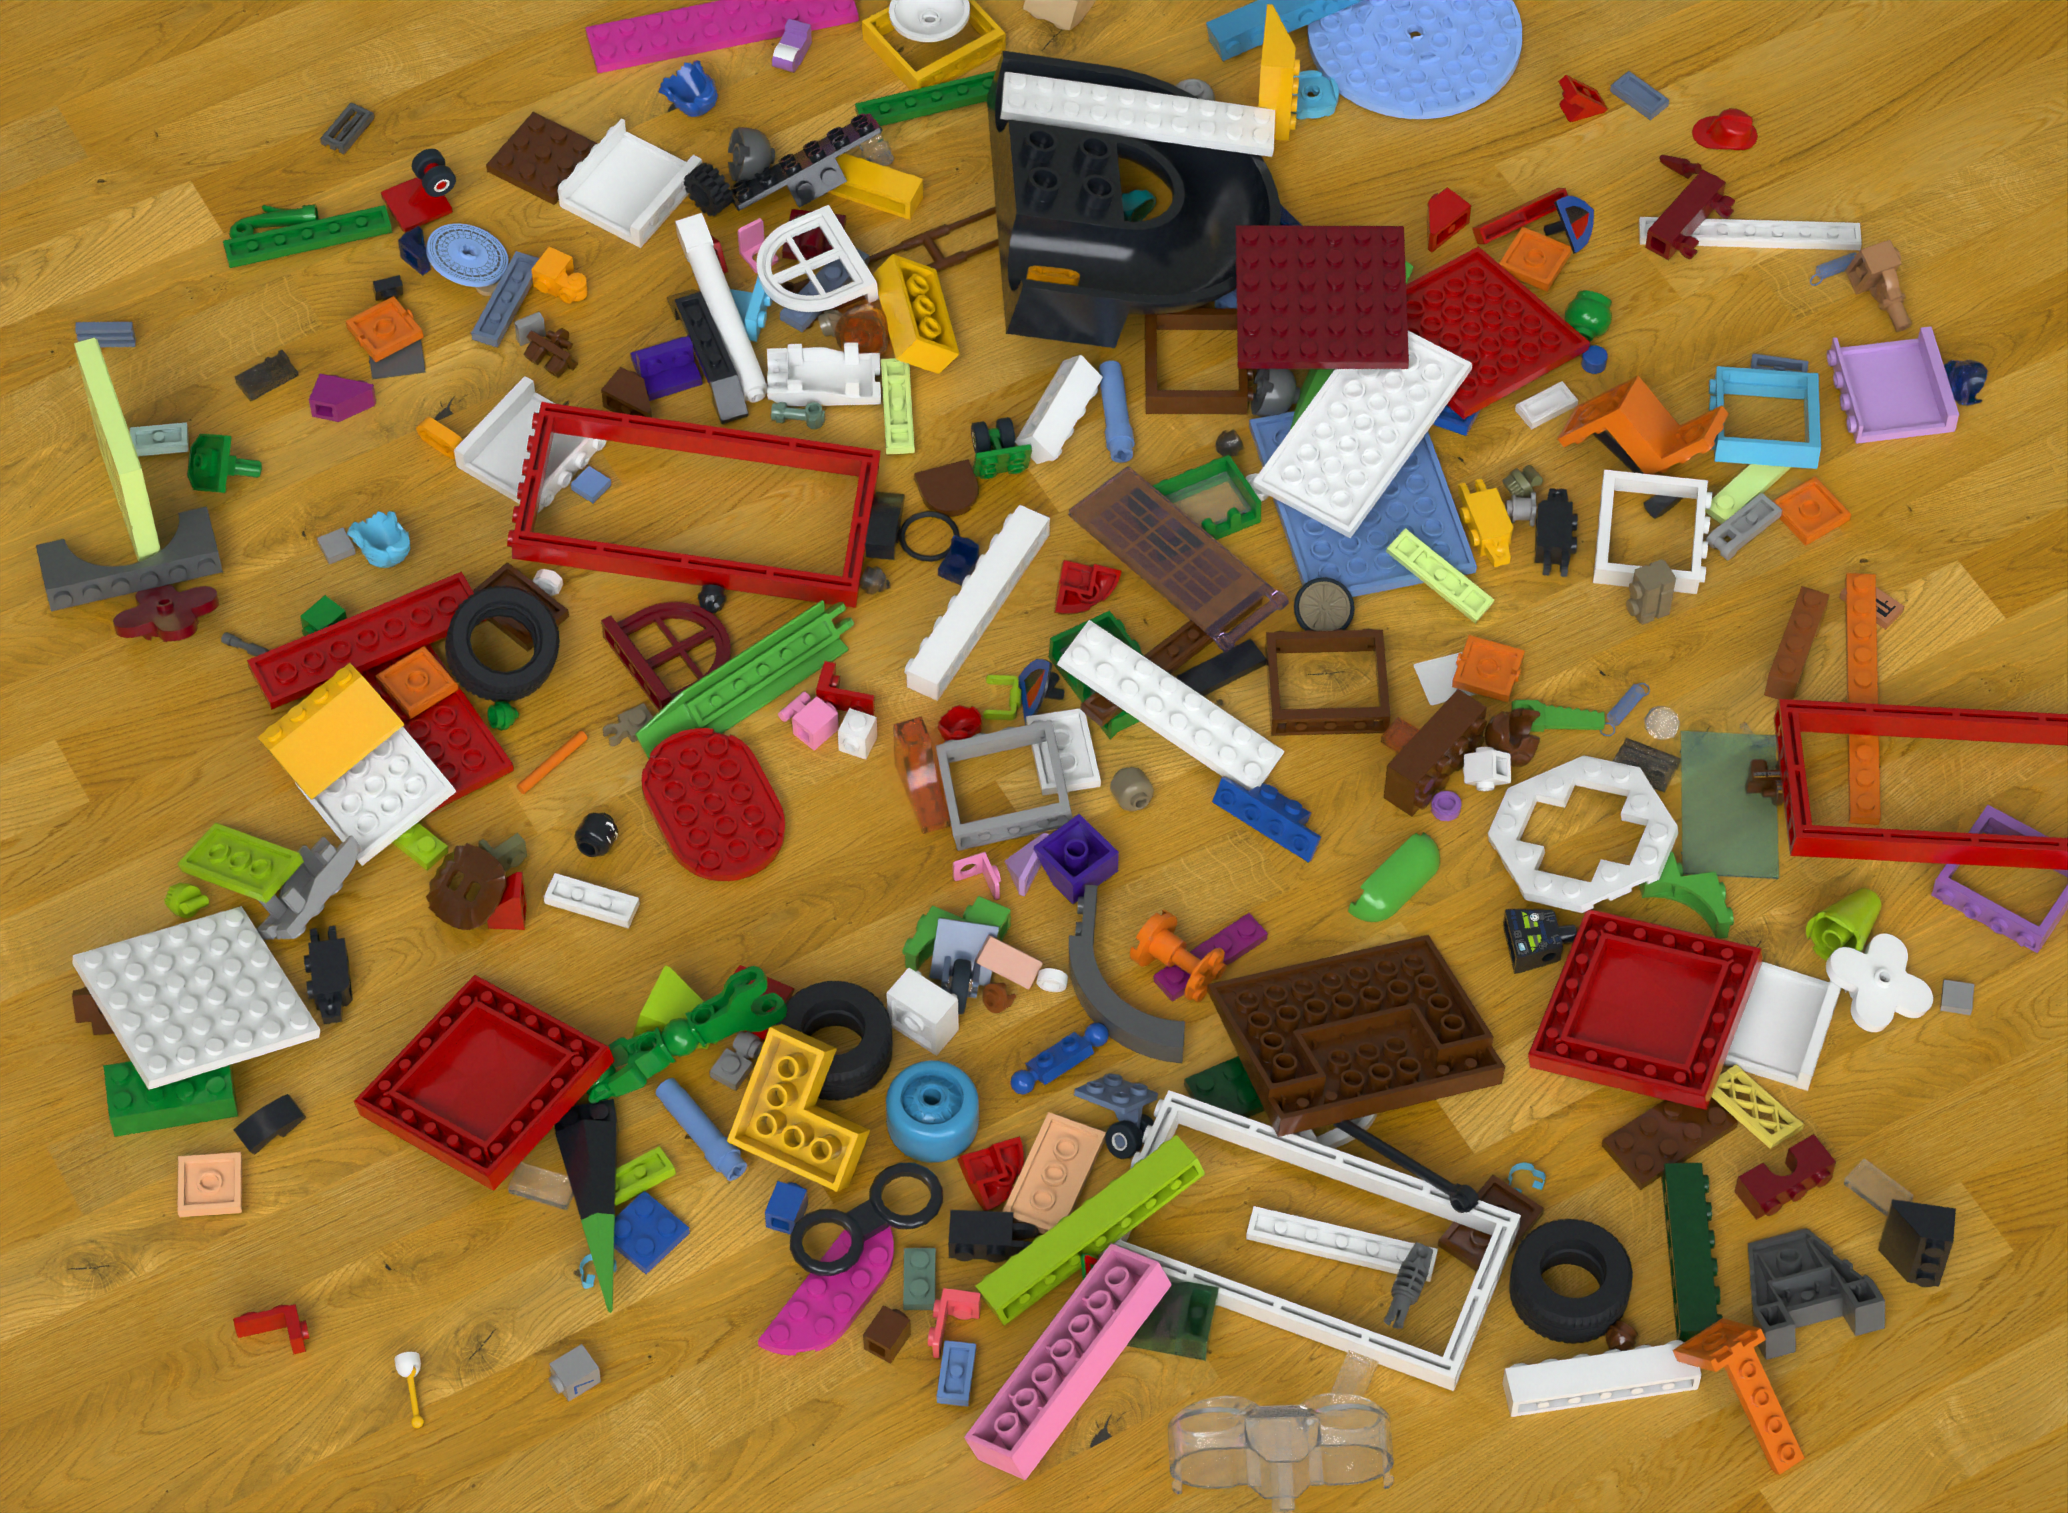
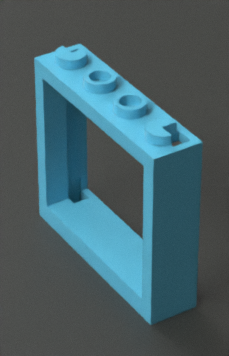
(1769, 384)

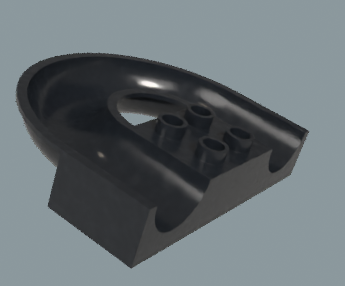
(1065, 210)

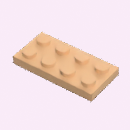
(1054, 1172)

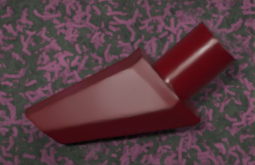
(1680, 165)

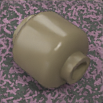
(1131, 789)

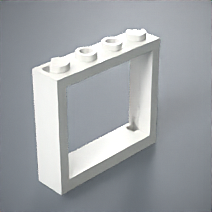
(1623, 574)

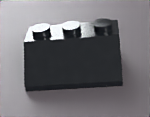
(1918, 1240)

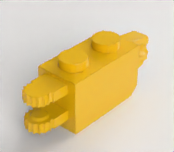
(1487, 522)

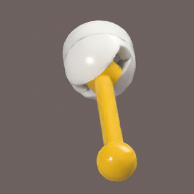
(408, 1365)

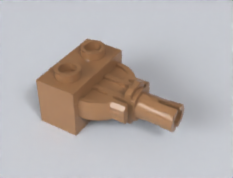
(1875, 271)

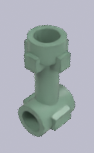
(811, 414)

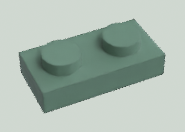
(919, 1278)

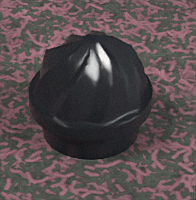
(712, 598)

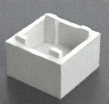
(923, 1011)

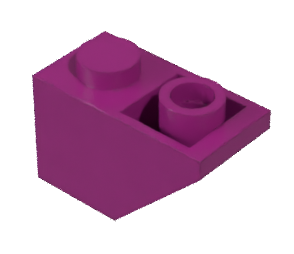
(340, 398)

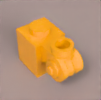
(556, 276)

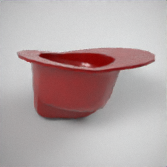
(1727, 131)

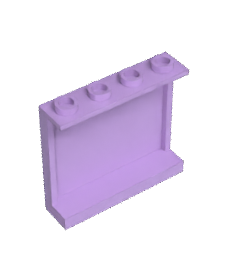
(1894, 388)

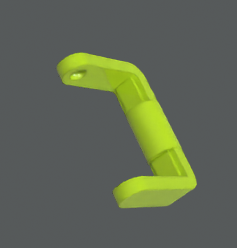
(1014, 700)

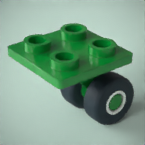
(1005, 453)

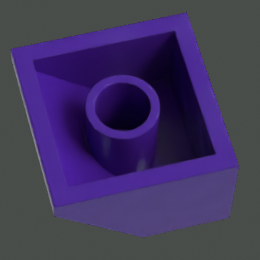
(1077, 857)

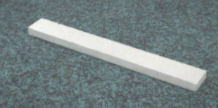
(1770, 234)

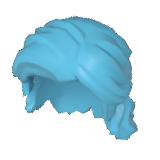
(381, 539)

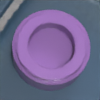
(1446, 805)

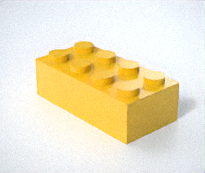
(916, 314)

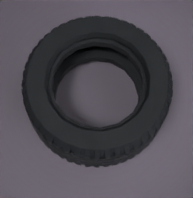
(506, 603)

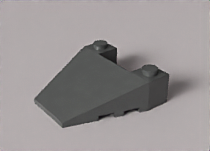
(1803, 1283)

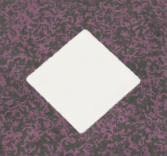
(1437, 678)

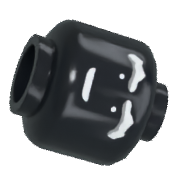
(596, 834)

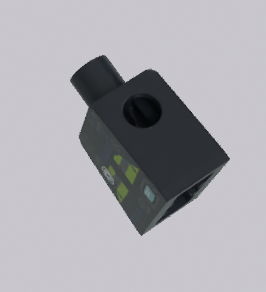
(1535, 938)

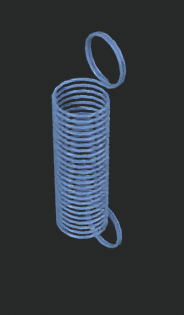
(1837, 267)
(1627, 706)

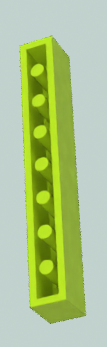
(1090, 1229)

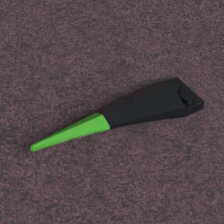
(589, 1152)

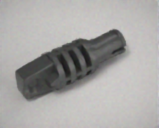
(1409, 1284)

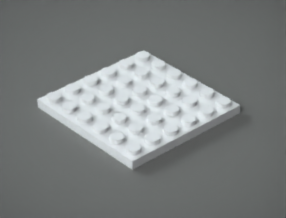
(195, 997)

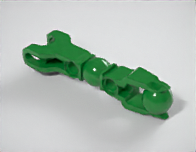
(731, 1011)

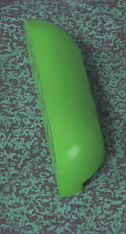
(1397, 879)

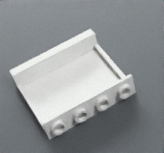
(626, 185)
(499, 445)
(1784, 1026)

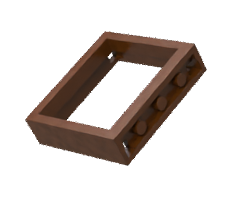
(1192, 400)
(1326, 720)

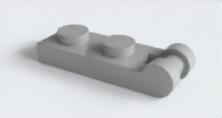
(1744, 525)

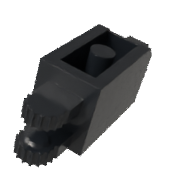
(1554, 532)
(330, 975)

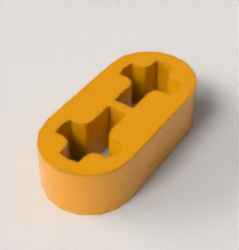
(1053, 275)
(438, 436)

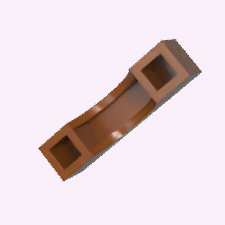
(1796, 644)

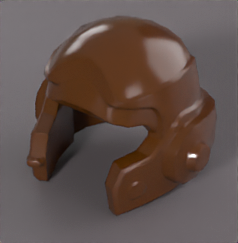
(1510, 734)

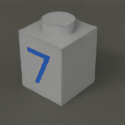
(574, 1373)

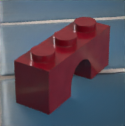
(1766, 1192)

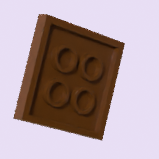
(540, 157)

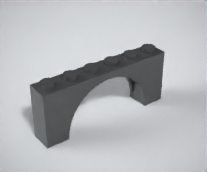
(77, 582)

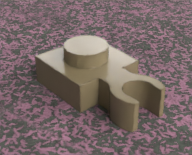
(628, 725)

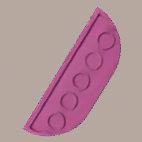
(829, 1304)

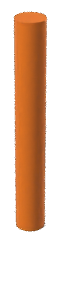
(552, 762)

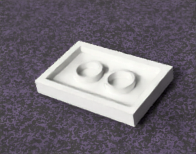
(1074, 749)

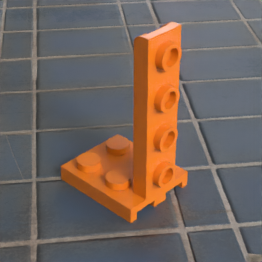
(1732, 1347)

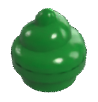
(502, 715)

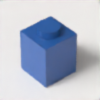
(786, 1207)

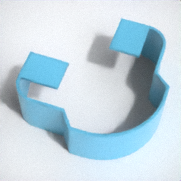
(1530, 1167)
(590, 1278)

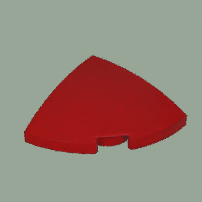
(1083, 586)
(993, 1171)

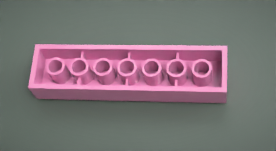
(1068, 1361)

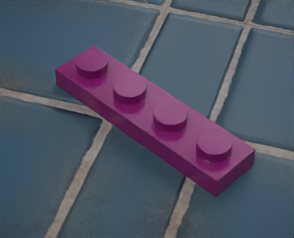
(1234, 940)

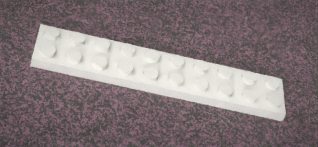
(1138, 114)

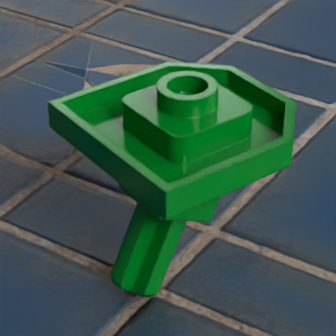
(212, 463)

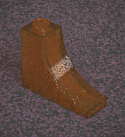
(918, 774)

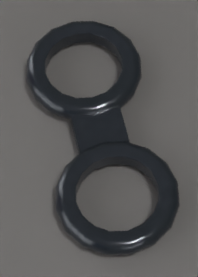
(866, 1219)

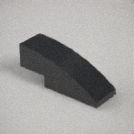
(884, 525)

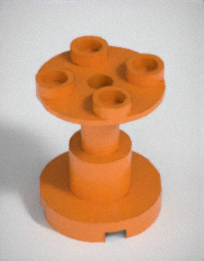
(1161, 943)

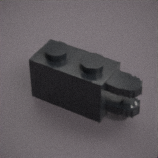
(986, 1235)

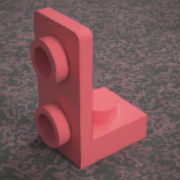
(956, 1303)

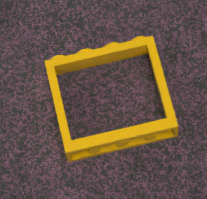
(948, 67)

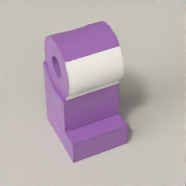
(792, 46)

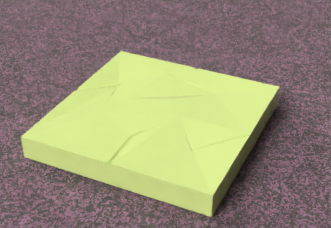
(118, 450)

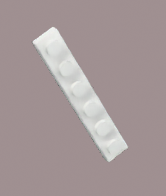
(1330, 1241)

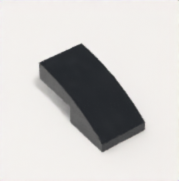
(268, 1122)

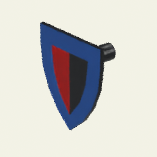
(1575, 219)
(1036, 684)

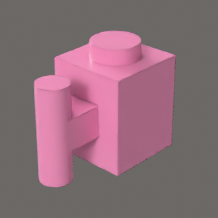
(812, 722)

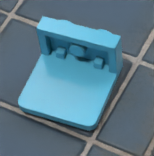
(752, 309)

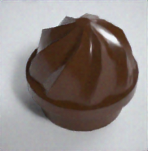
(1620, 1336)

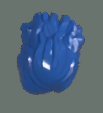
(691, 90)

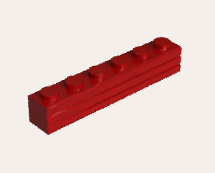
(1518, 216)

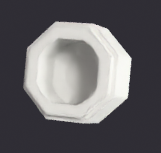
(548, 581)

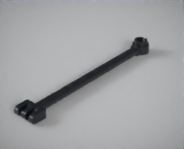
(1462, 1197)

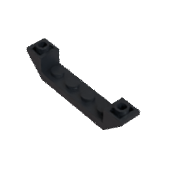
(711, 354)

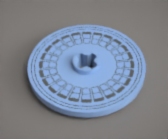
(467, 255)

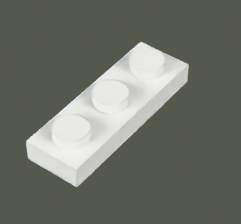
(591, 900)

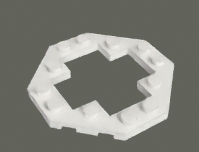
(1610, 878)

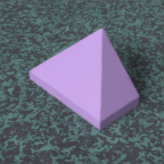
(1024, 865)

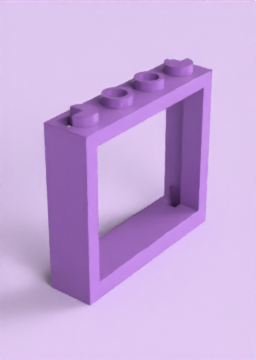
(1986, 911)

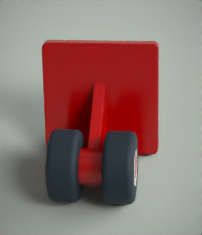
(422, 197)

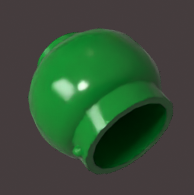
(1589, 314)

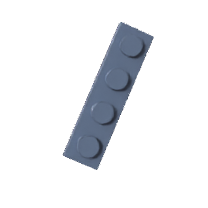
(830, 277)
(505, 300)

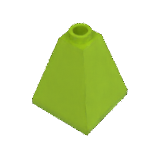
(667, 1001)

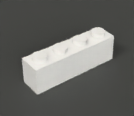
(1060, 409)

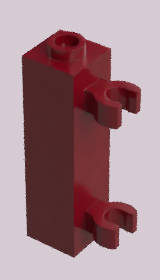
(1686, 213)

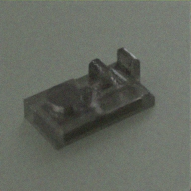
(266, 376)

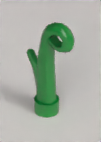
(274, 218)

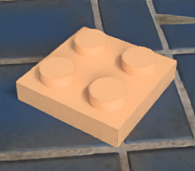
(209, 1184)

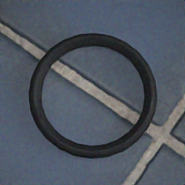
(921, 515)

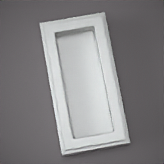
(1546, 405)

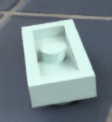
(160, 439)

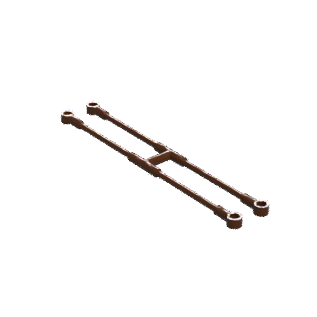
(927, 239)

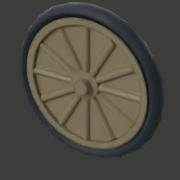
(1324, 605)

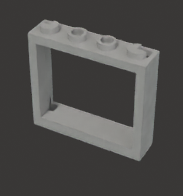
(1012, 824)

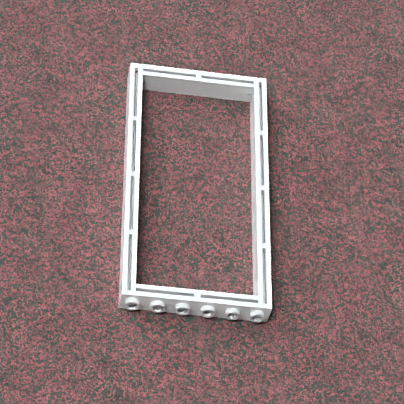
(1360, 1173)

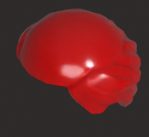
(960, 723)

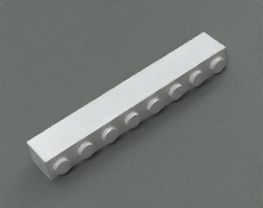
(977, 602)

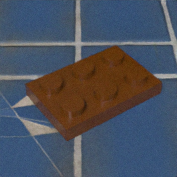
(510, 576)
(1471, 1244)

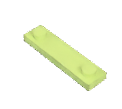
(897, 406)
(1743, 489)
(1440, 575)

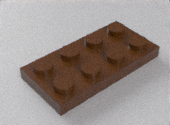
(1666, 1135)

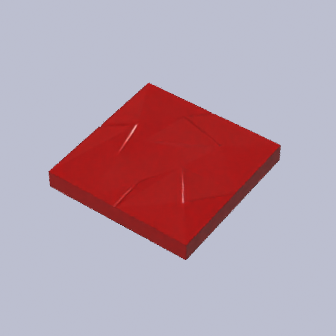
(1646, 1008)
(484, 1082)

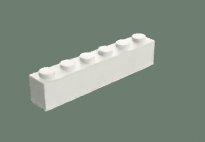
(1597, 1379)

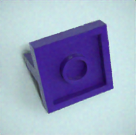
(667, 367)

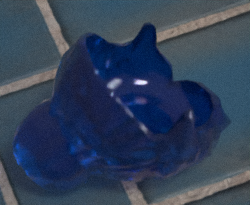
(1966, 380)

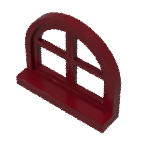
(642, 670)

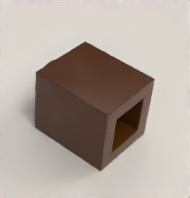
(887, 1334)

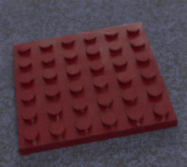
(1321, 297)

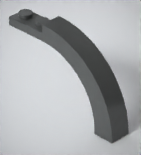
(1126, 1025)

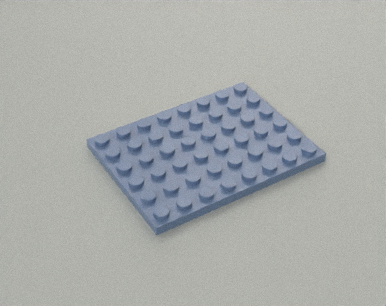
(1413, 500)

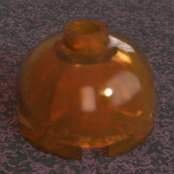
(865, 326)

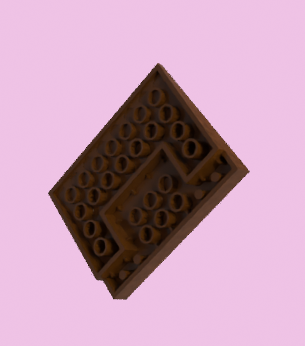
(1356, 1034)

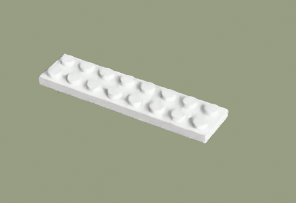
(1170, 707)

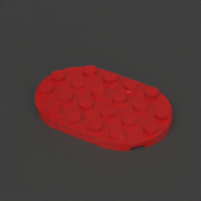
(713, 804)

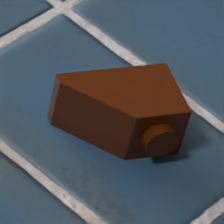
(626, 394)

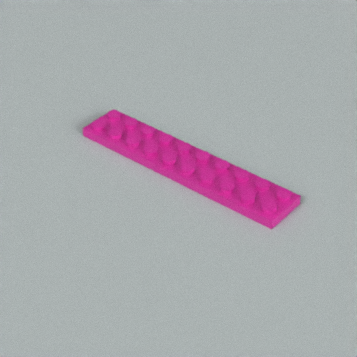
(706, 29)

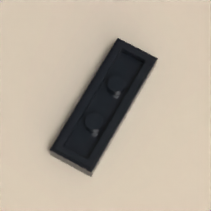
(1223, 668)

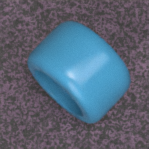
(932, 1111)

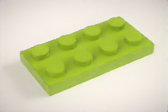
(240, 862)

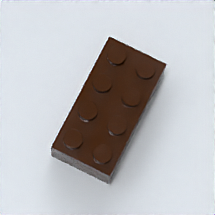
(1435, 753)

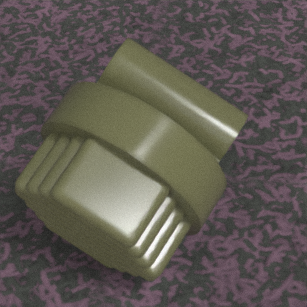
(1522, 482)

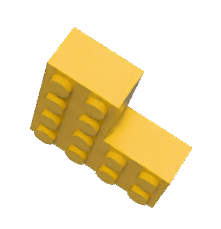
(781, 1113)

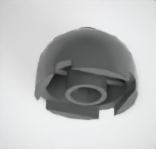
(750, 153)
(1274, 392)

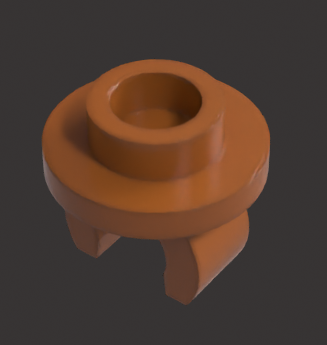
(996, 998)

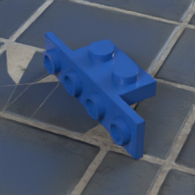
(1270, 815)

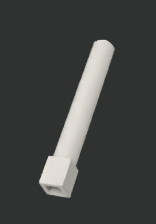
(717, 295)

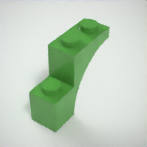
(1697, 891)
(983, 911)

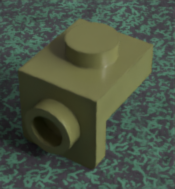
(509, 853)

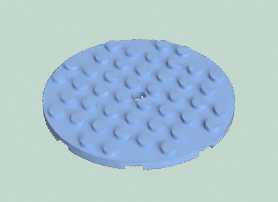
(1453, 66)

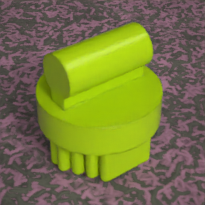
(185, 900)

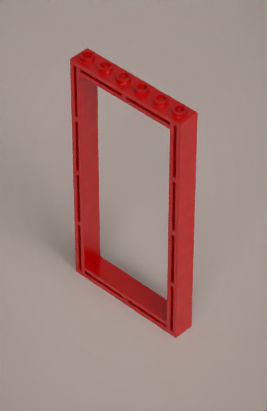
(683, 567)
(1913, 722)

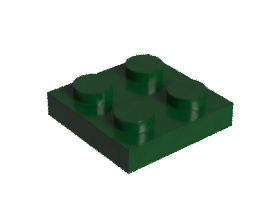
(1226, 1088)

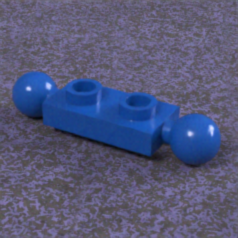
(1059, 1058)

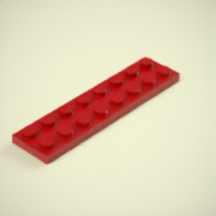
(359, 640)

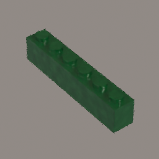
(1690, 1248)

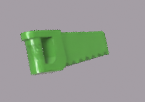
(1561, 718)

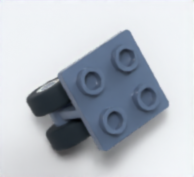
(1126, 1101)

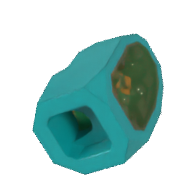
(1137, 205)

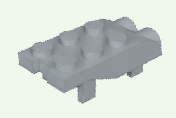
(308, 888)

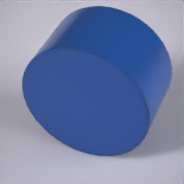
(1594, 359)

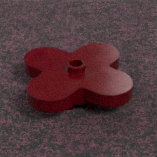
(166, 613)

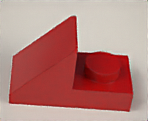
(1580, 100)

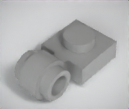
(734, 1067)

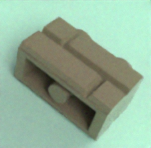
(1651, 592)

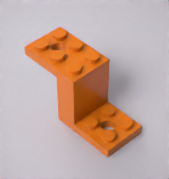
(1643, 427)

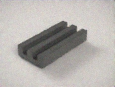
(351, 130)

